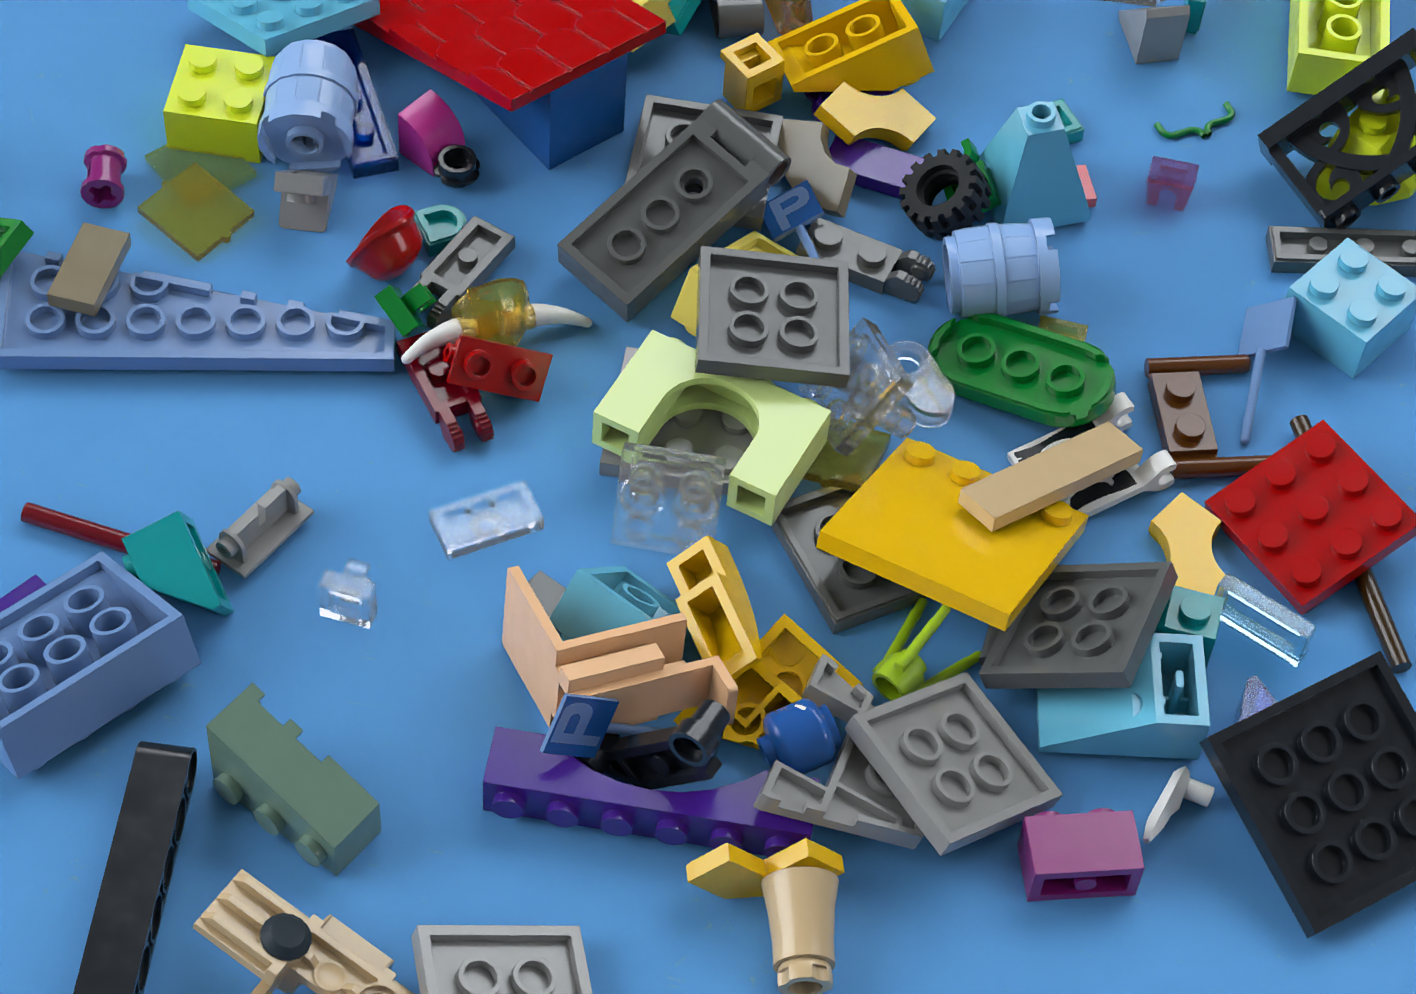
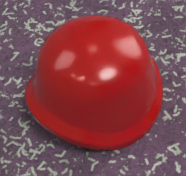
(388, 245)

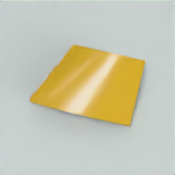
(775, 681)

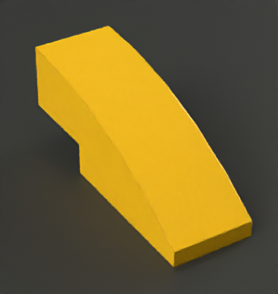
(716, 605)

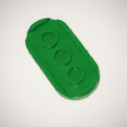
(1024, 369)

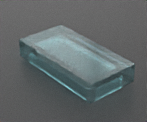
(1264, 620)

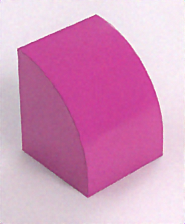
(427, 129)

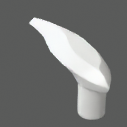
(1177, 788)

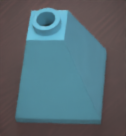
(1035, 169)

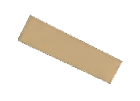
(1050, 476)

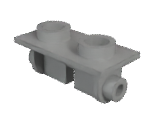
(261, 528)

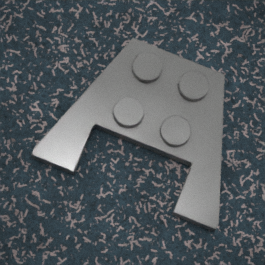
(854, 793)

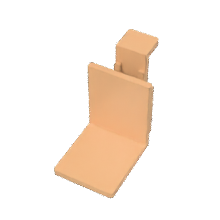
(630, 663)

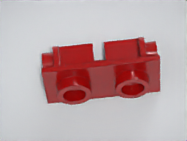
(497, 367)

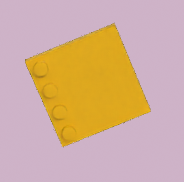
(919, 536)

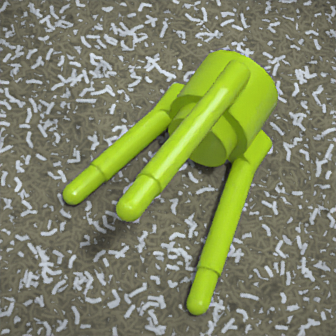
(903, 670)

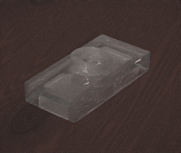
(486, 519)

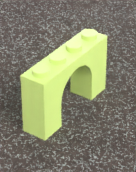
(663, 383)

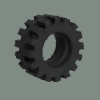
(936, 175)

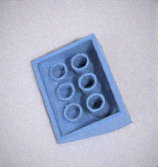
(82, 658)

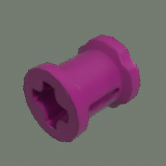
(103, 180)

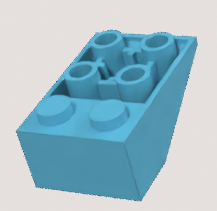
(1156, 717)

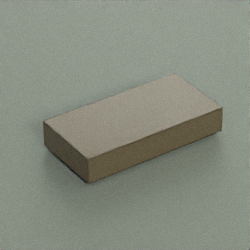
(89, 269)

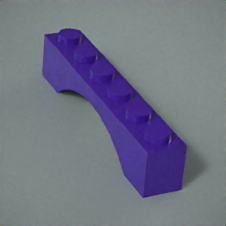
(568, 793)

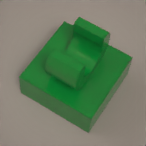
(404, 309)

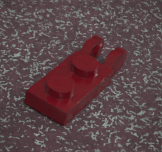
(445, 399)

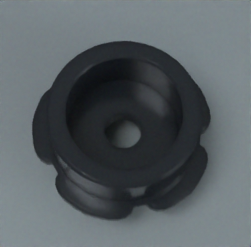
(457, 166)

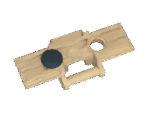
(290, 947)

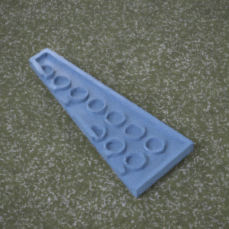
(178, 325)

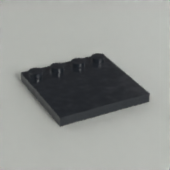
(1328, 790)

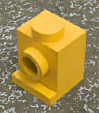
(752, 73)

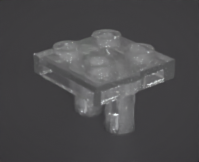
(871, 394)
(666, 498)

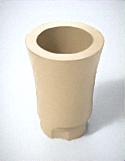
(802, 927)

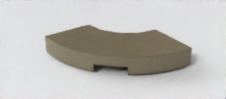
(811, 160)

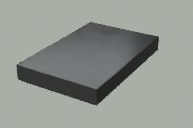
(839, 588)

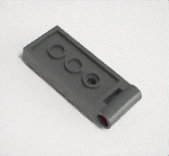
(655, 227)

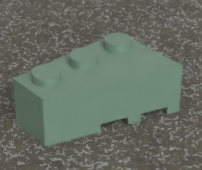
(287, 786)

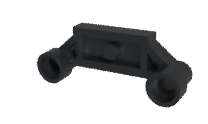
(666, 755)

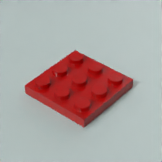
(1313, 517)

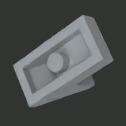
(305, 199)

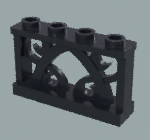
(1302, 128)

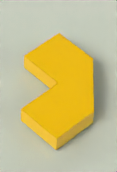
(738, 874)

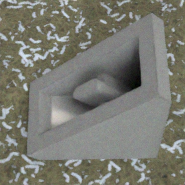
(1155, 32)

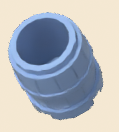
(309, 107)
(1002, 269)

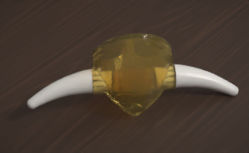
(495, 313)

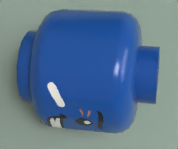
(800, 736)

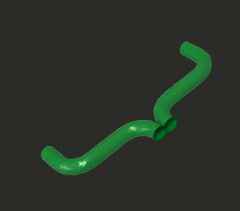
(1196, 130)

